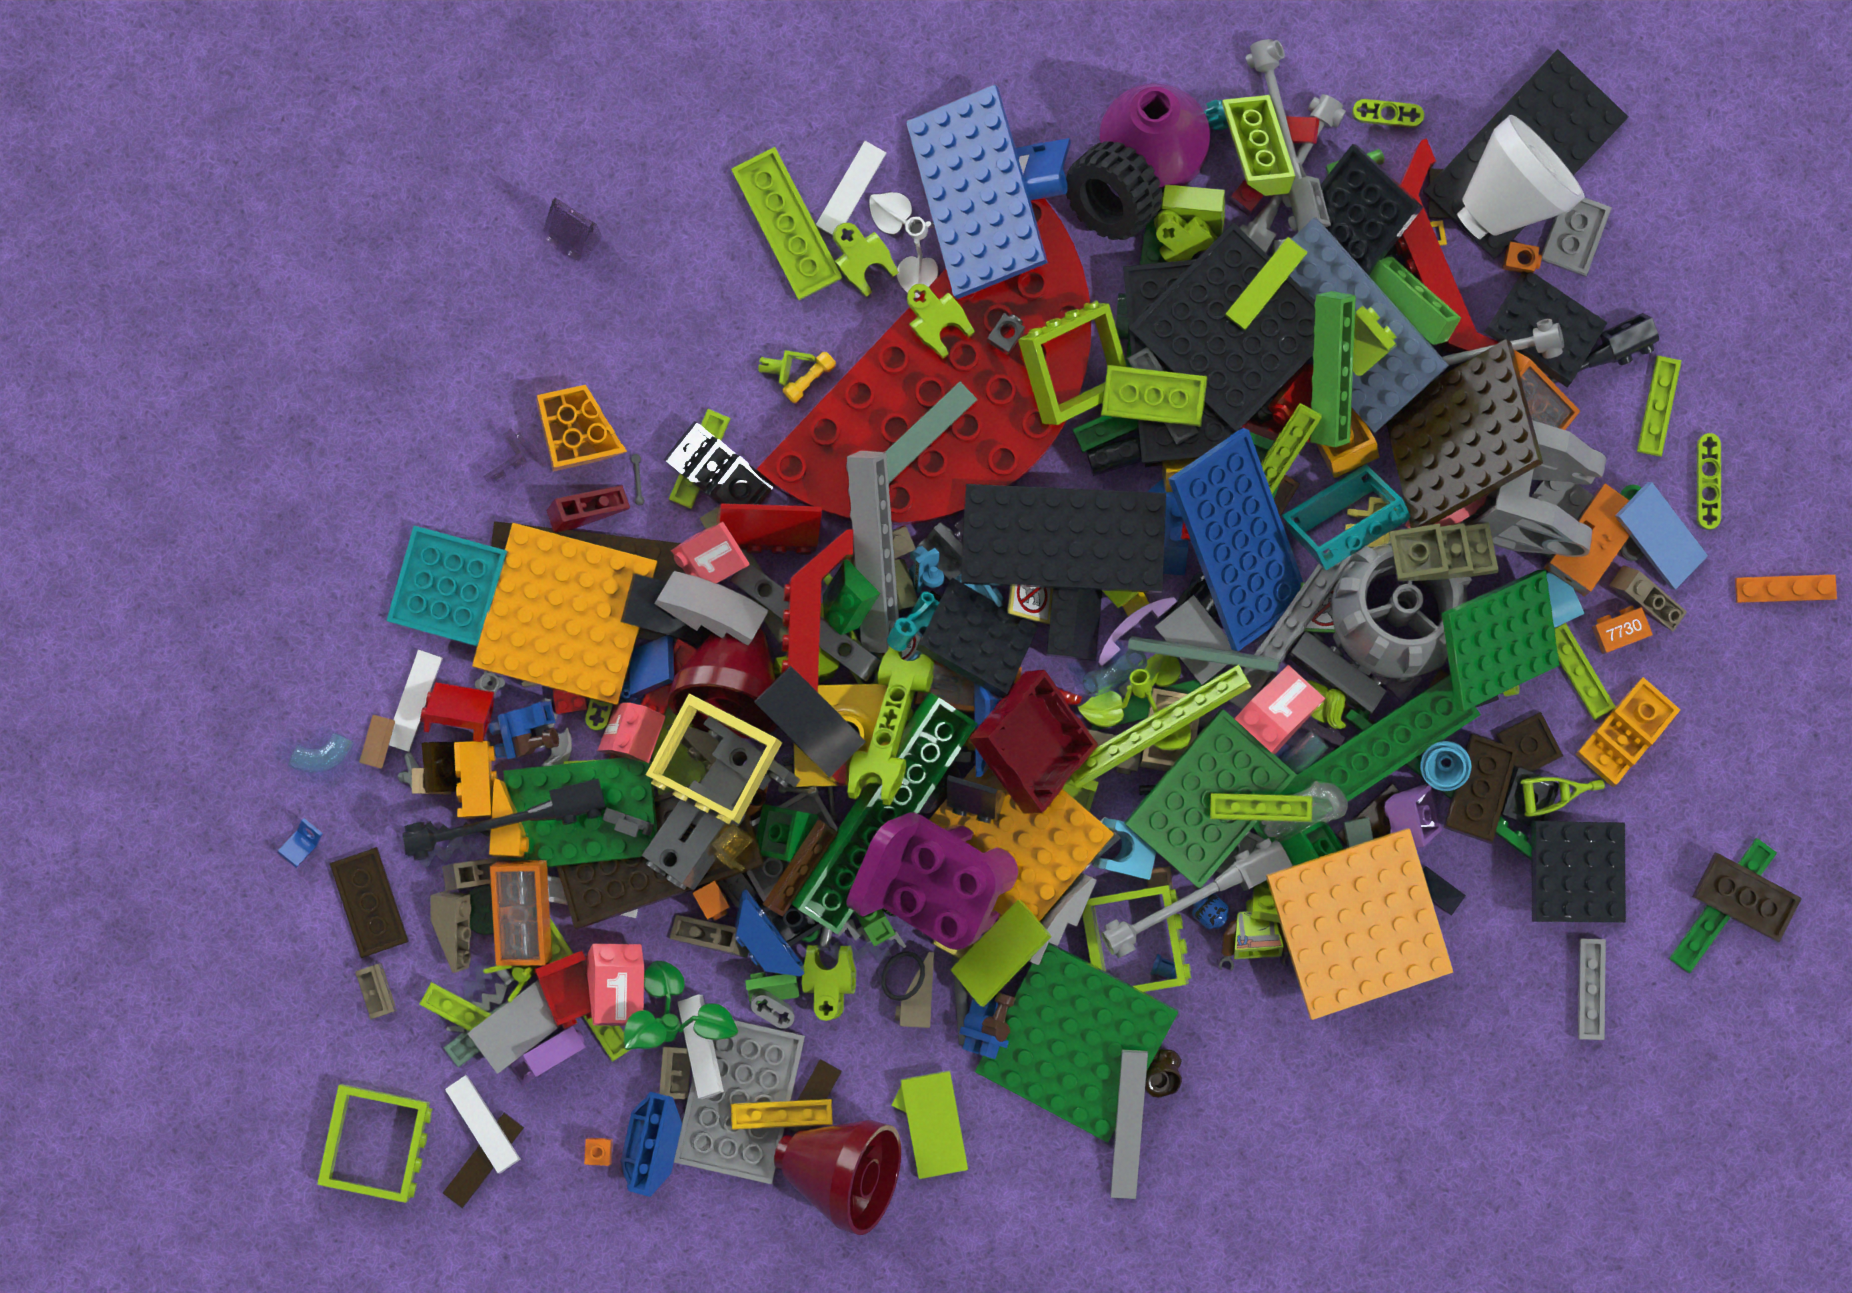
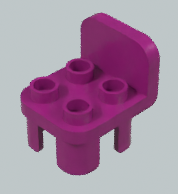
(933, 879)

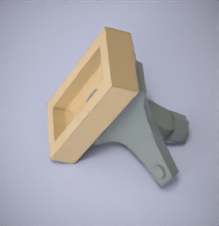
(415, 777)

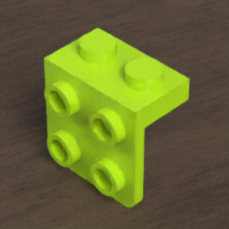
(1370, 340)

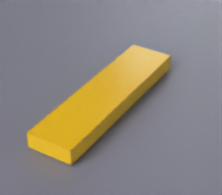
(781, 1114)

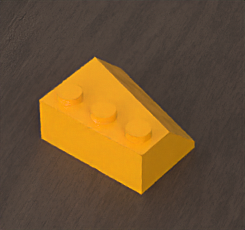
(576, 428)
(476, 787)

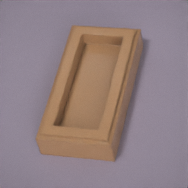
(377, 741)

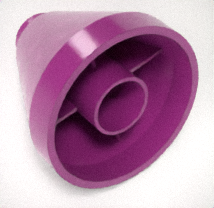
(1163, 127)

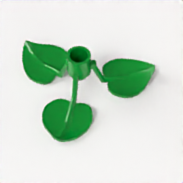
(646, 1032)

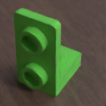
(876, 926)

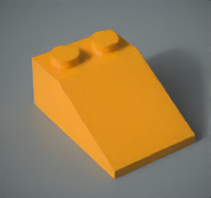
(1352, 455)

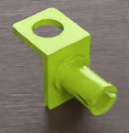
(783, 366)

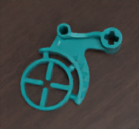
(907, 628)

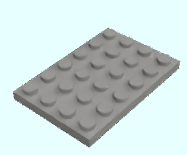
(753, 1068)

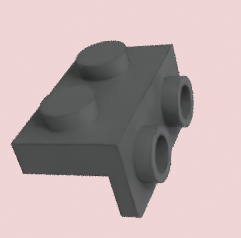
(949, 550)

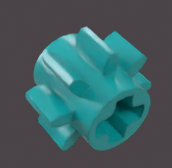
(1216, 115)

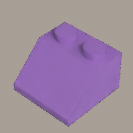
(1416, 811)

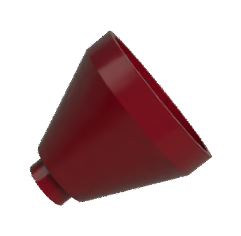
(728, 678)
(844, 1170)

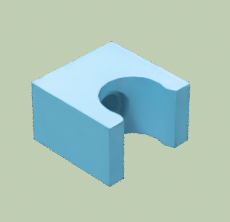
(1135, 856)

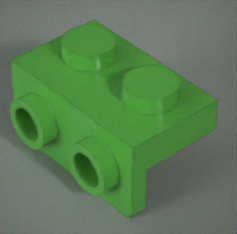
(779, 985)

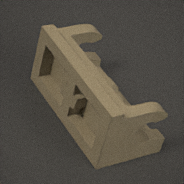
(376, 991)
(675, 1072)

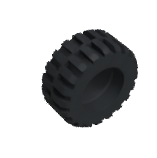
(1128, 176)

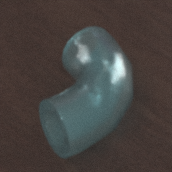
(1113, 674)
(1304, 752)
(321, 758)

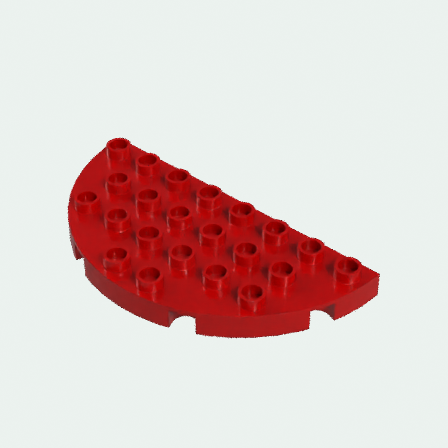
(904, 379)

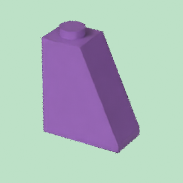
(548, 1055)

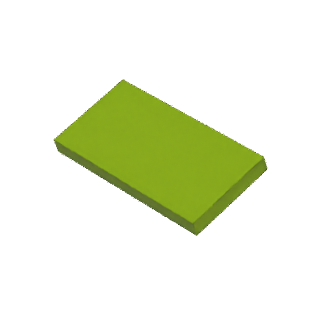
(1154, 395)
(1001, 953)
(934, 1124)

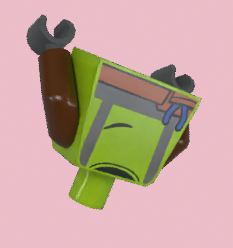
(1253, 939)

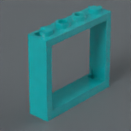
(1334, 500)

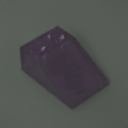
(571, 230)

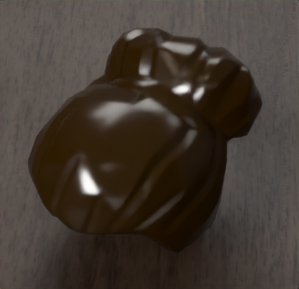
(1163, 1074)

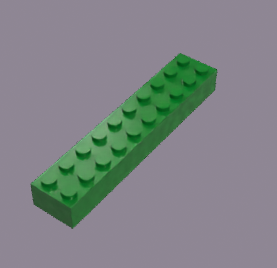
(929, 748)

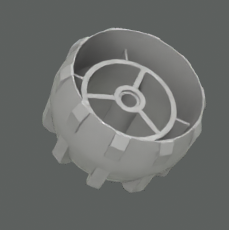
(1367, 642)

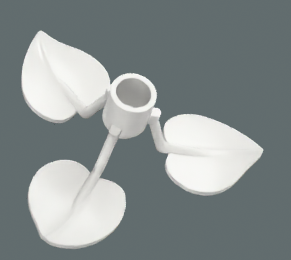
(889, 214)

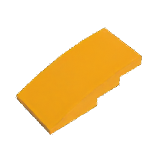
(1628, 732)

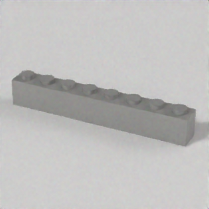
(873, 543)

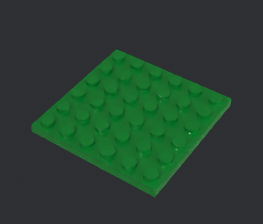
(1071, 1038)

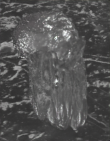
(1327, 804)

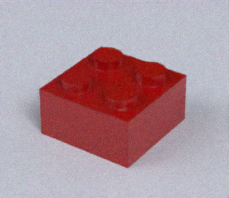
(568, 702)

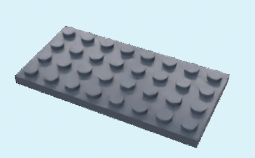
(1407, 367)

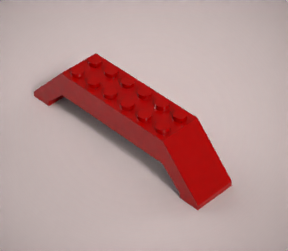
(1427, 262)
(803, 616)

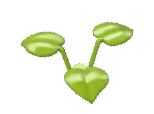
(1107, 708)

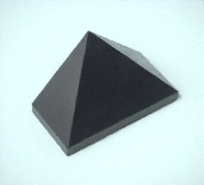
(1442, 892)

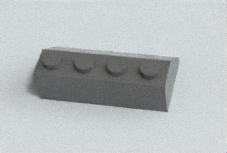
(1336, 673)

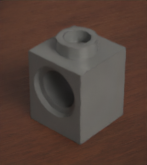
(1006, 344)

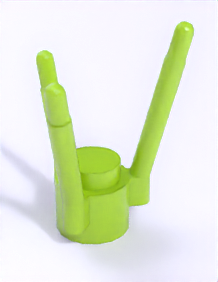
(519, 973)

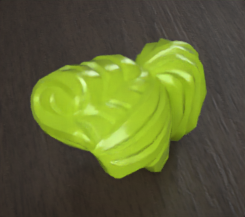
(1331, 707)

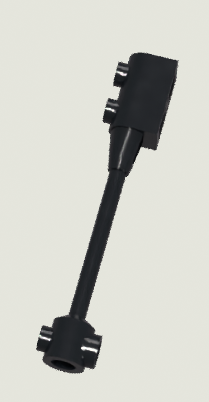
(1622, 341)
(1128, 450)
(564, 805)

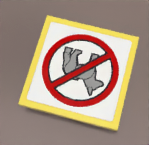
(1031, 603)

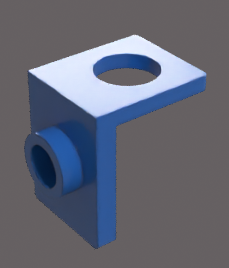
(300, 843)

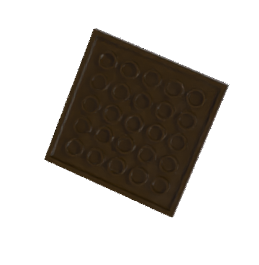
(1464, 436)

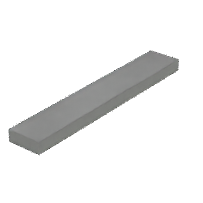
(1128, 1124)

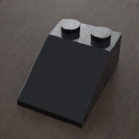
(974, 798)

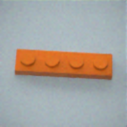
(1785, 588)

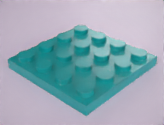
(446, 585)

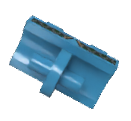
(925, 569)

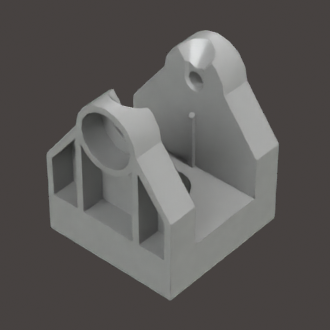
(1536, 525)

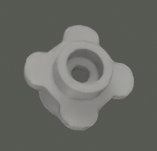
(497, 682)

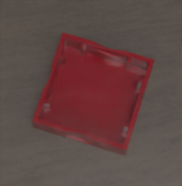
(1033, 741)

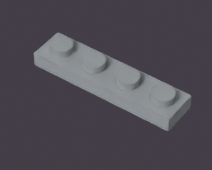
(1591, 989)

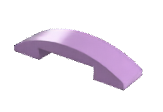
(1156, 608)

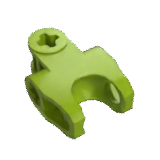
(1182, 238)
(859, 254)
(934, 316)
(827, 983)

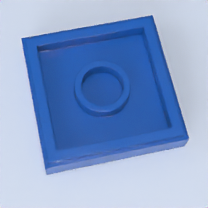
(651, 666)

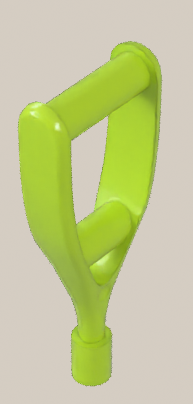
(1565, 794)

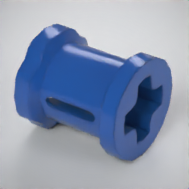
(1164, 967)

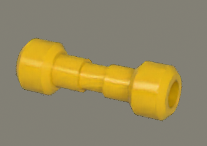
(823, 364)

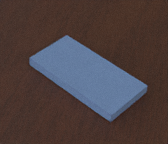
(1661, 535)

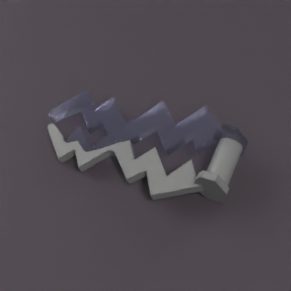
(858, 954)
(480, 984)

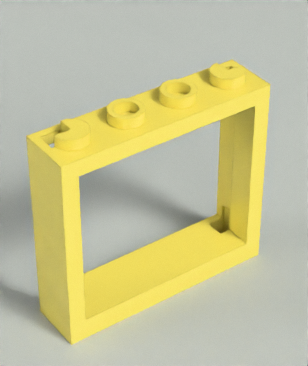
(673, 739)

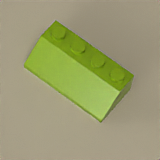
(1260, 144)

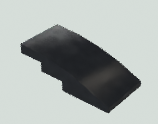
(717, 469)
(643, 613)
(809, 721)

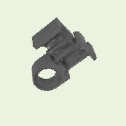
(626, 823)

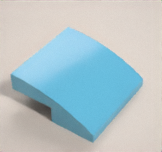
(1563, 600)

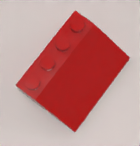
(772, 527)

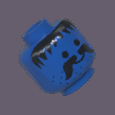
(1211, 912)

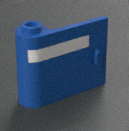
(1043, 168)

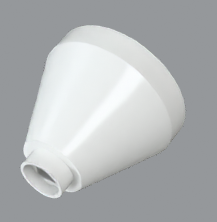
(1517, 183)

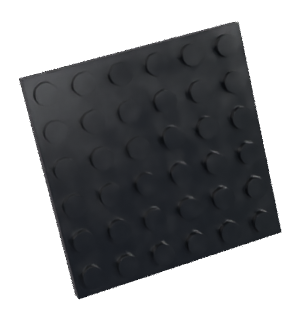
(1194, 336)

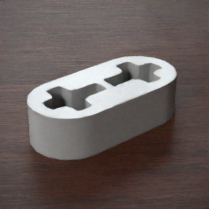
(770, 1014)

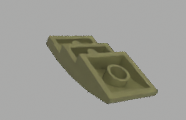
(1443, 552)

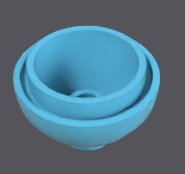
(1445, 777)

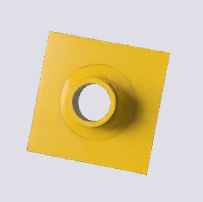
(855, 704)

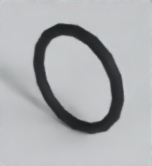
(920, 980)

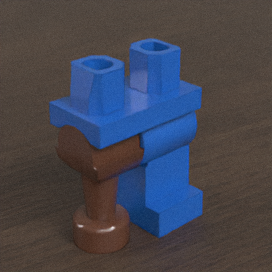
(517, 731)
(987, 1025)

